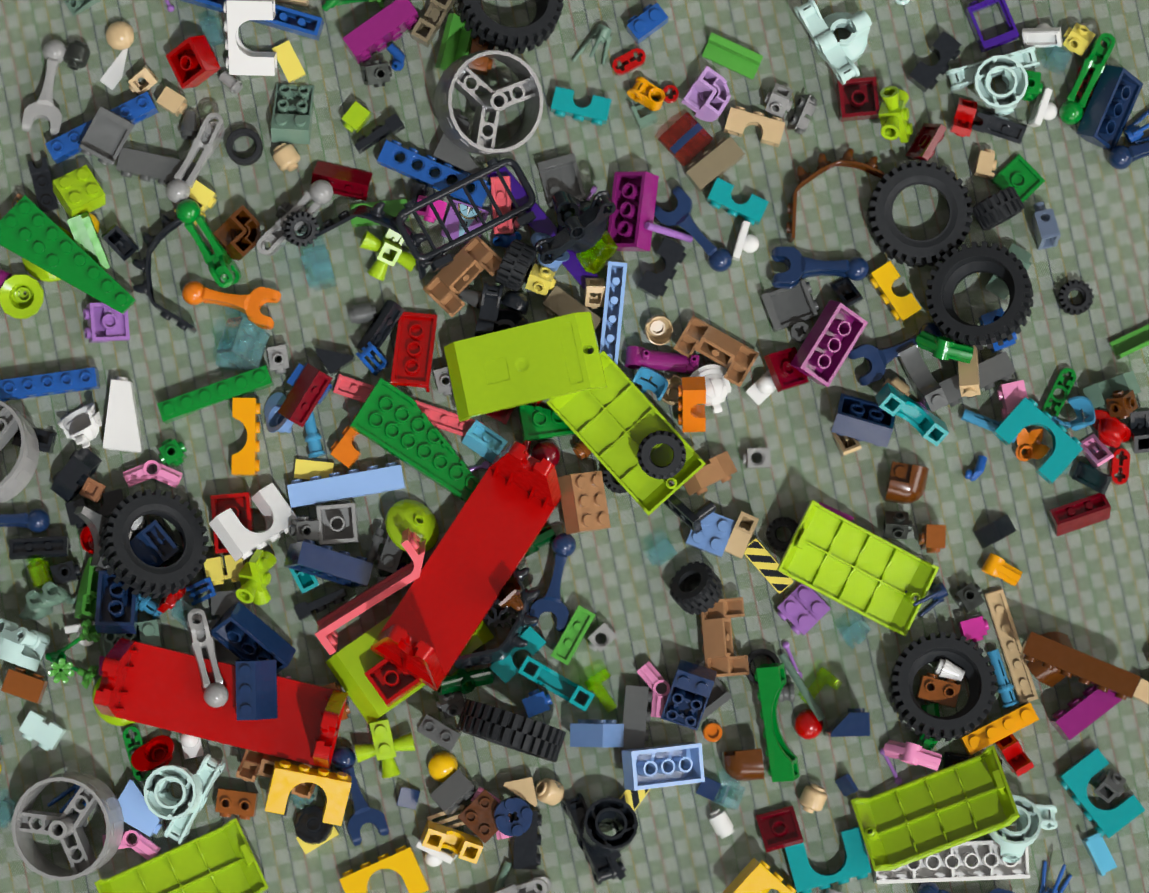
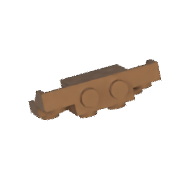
(460, 273)
(717, 347)
(718, 638)
(262, 764)

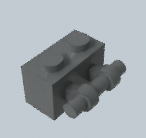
(391, 554)

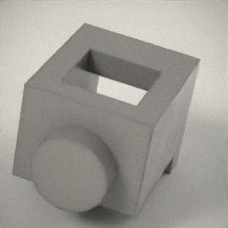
(273, 352)
(439, 375)

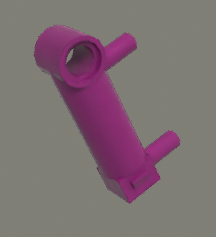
(659, 360)

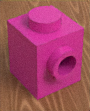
(427, 212)
(974, 628)

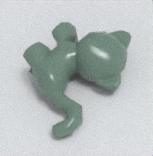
(41, 602)

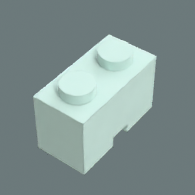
(37, 728)

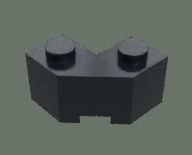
(74, 474)

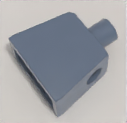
(1045, 227)

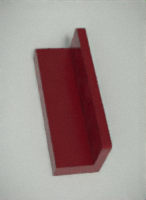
(344, 180)
(305, 395)
(1080, 513)

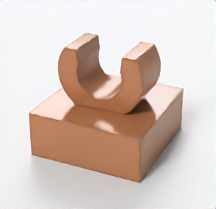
(93, 490)

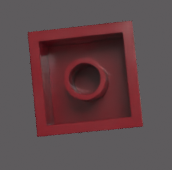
(858, 99)

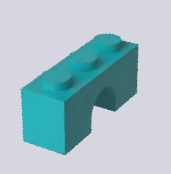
(564, 105)
(721, 197)
(505, 668)

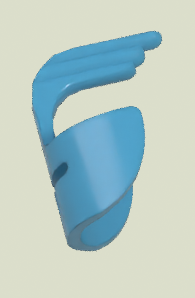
(657, 379)
(1079, 403)

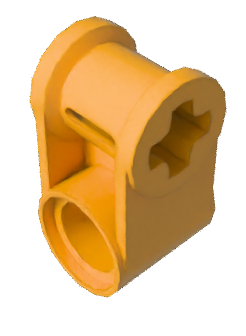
(645, 92)

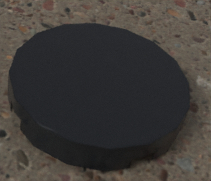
(310, 825)

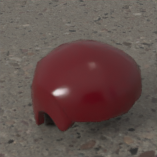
(548, 450)

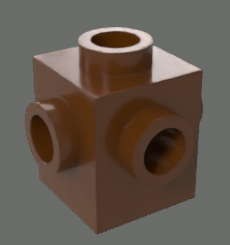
(1121, 403)

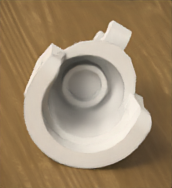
(716, 385)
(82, 424)

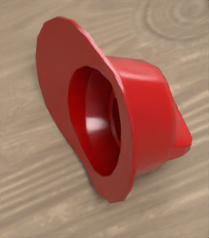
(1110, 429)
(153, 754)

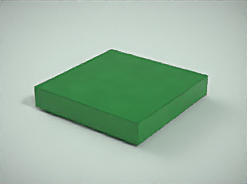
(1020, 176)

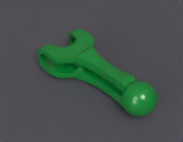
(1072, 111)
(219, 263)

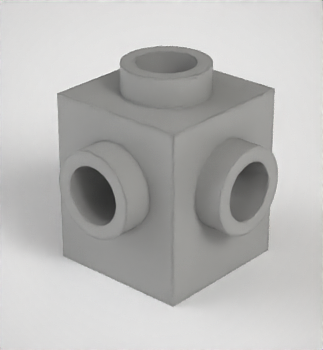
(779, 100)

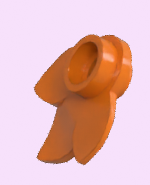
(1032, 443)

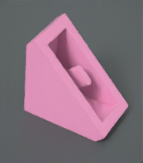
(1095, 451)

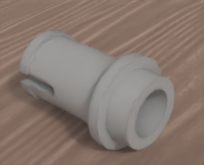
(234, 85)

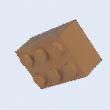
(584, 502)

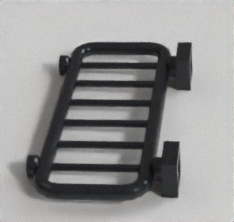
(519, 212)

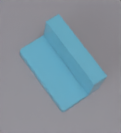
(484, 441)
(1099, 853)

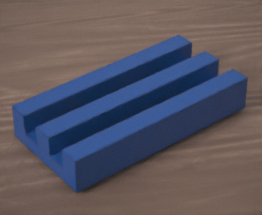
(366, 351)
(194, 594)

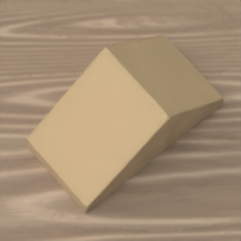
(846, 445)
(523, 788)

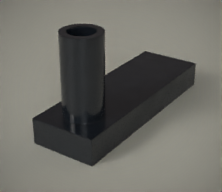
(690, 518)

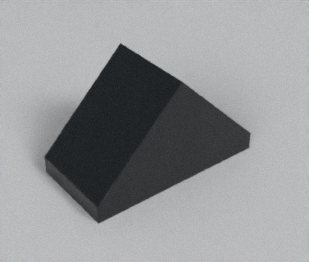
(119, 242)
(846, 292)
(334, 360)
(994, 531)

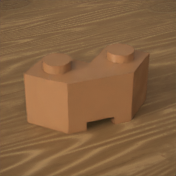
(716, 469)

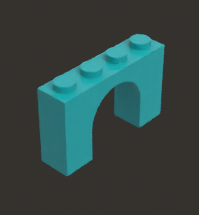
(1064, 447)
(556, 683)
(1076, 781)
(855, 864)

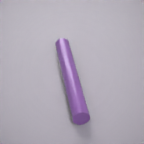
(668, 232)

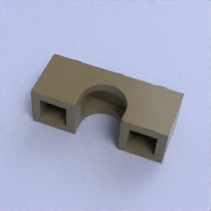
(431, 21)

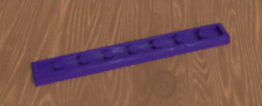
(545, 225)

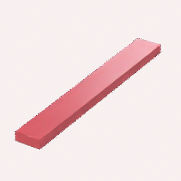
(438, 417)

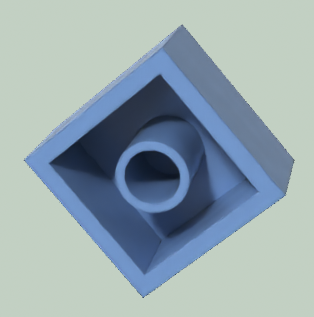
(713, 536)
(596, 733)

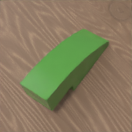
(87, 593)

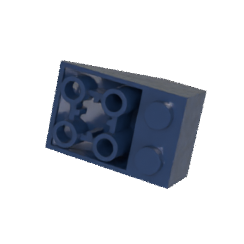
(154, 545)
(689, 694)

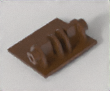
(479, 816)

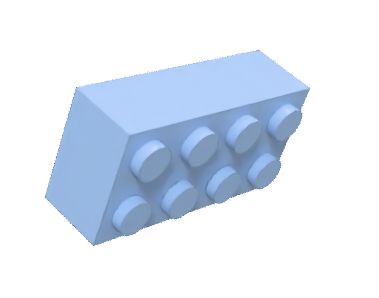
(663, 766)

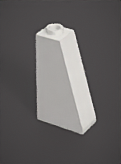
(122, 419)

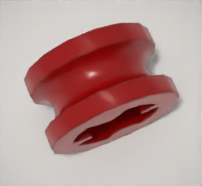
(674, 89)

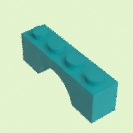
(925, 422)

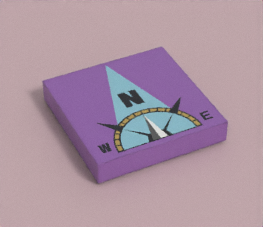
(469, 217)

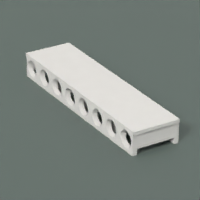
(960, 863)

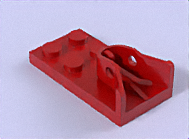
(414, 350)

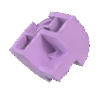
(707, 95)

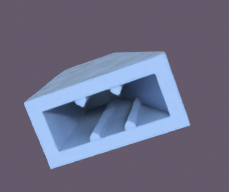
(136, 810)

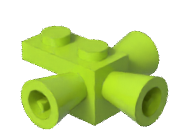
(894, 114)
(387, 252)
(255, 578)
(384, 747)

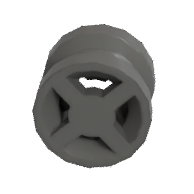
(798, 334)
(787, 693)

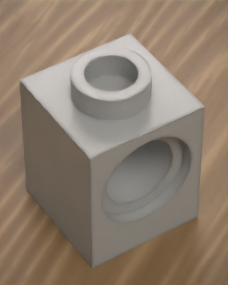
(765, 454)
(610, 635)

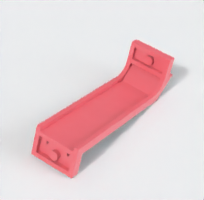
(328, 624)

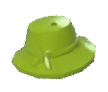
(17, 303)

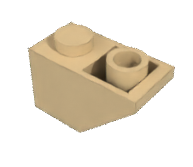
(741, 534)

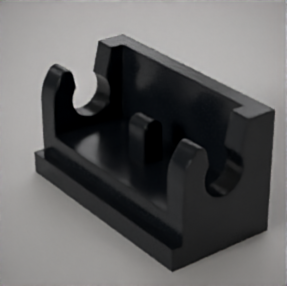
(45, 439)

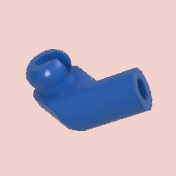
(398, 57)
(505, 240)
(972, 475)

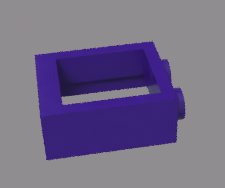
(997, 41)

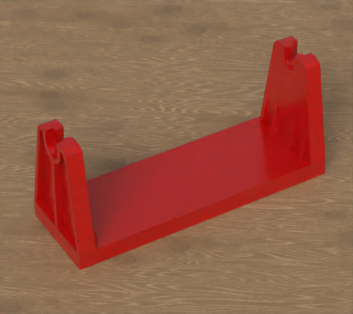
(470, 566)
(167, 692)

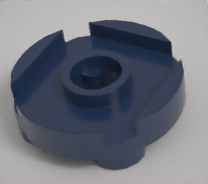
(501, 818)

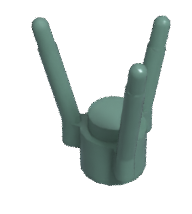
(600, 35)

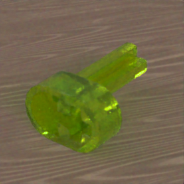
(822, 678)
(595, 684)

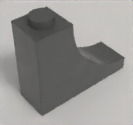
(449, 153)
(921, 379)
(94, 522)

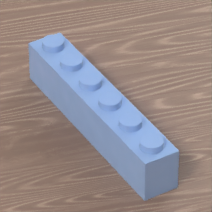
(613, 309)
(346, 486)

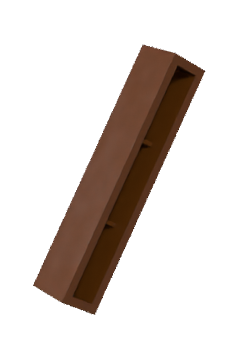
(1078, 664)

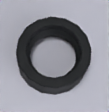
(244, 132)
(765, 652)

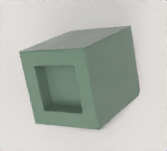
(643, 116)

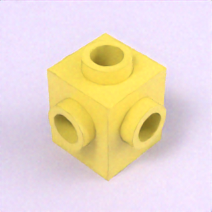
(1078, 39)
(541, 280)

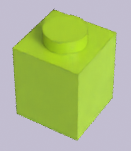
(356, 117)

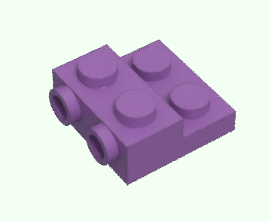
(105, 324)
(802, 609)

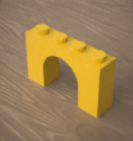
(287, 776)
(402, 862)
(756, 878)

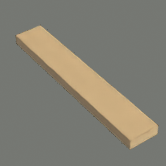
(1010, 646)

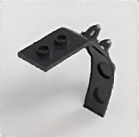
(378, 216)
(145, 265)
(513, 638)

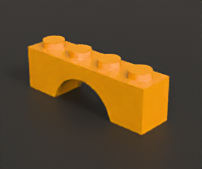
(245, 461)
(999, 728)

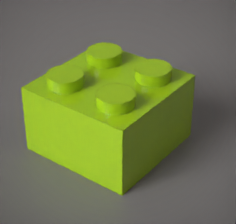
(79, 191)

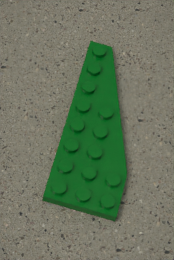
(403, 430)

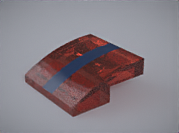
(685, 139)

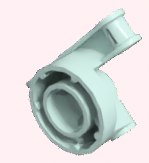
(839, 54)
(1010, 66)
(22, 646)
(195, 792)
(1029, 824)

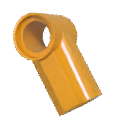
(997, 567)

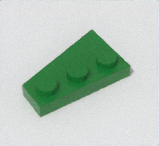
(541, 423)

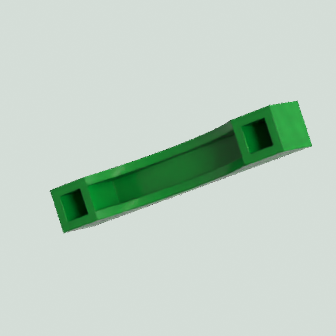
(215, 393)
(782, 760)

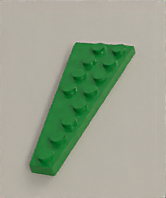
(40, 241)

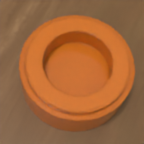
(712, 732)

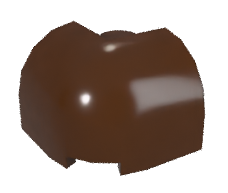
(239, 233)
(905, 483)
(1044, 675)
(744, 764)

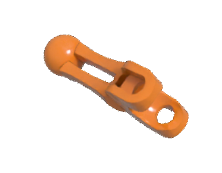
(249, 304)

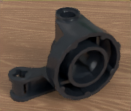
(579, 225)
(492, 316)
(592, 840)

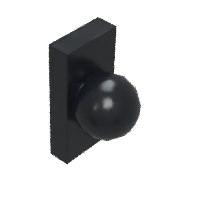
(1092, 477)

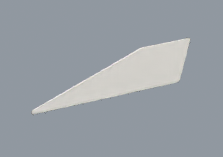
(115, 71)

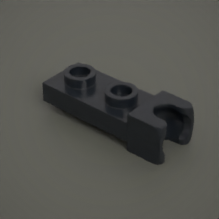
(392, 125)
(999, 126)
(43, 186)
(305, 609)

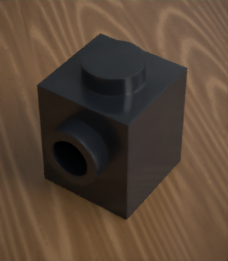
(65, 572)

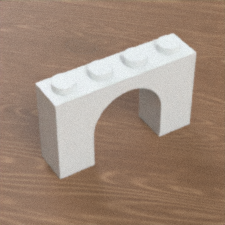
(241, 59)
(241, 541)

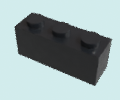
(526, 845)

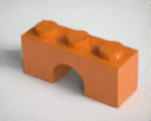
(692, 415)
(344, 450)

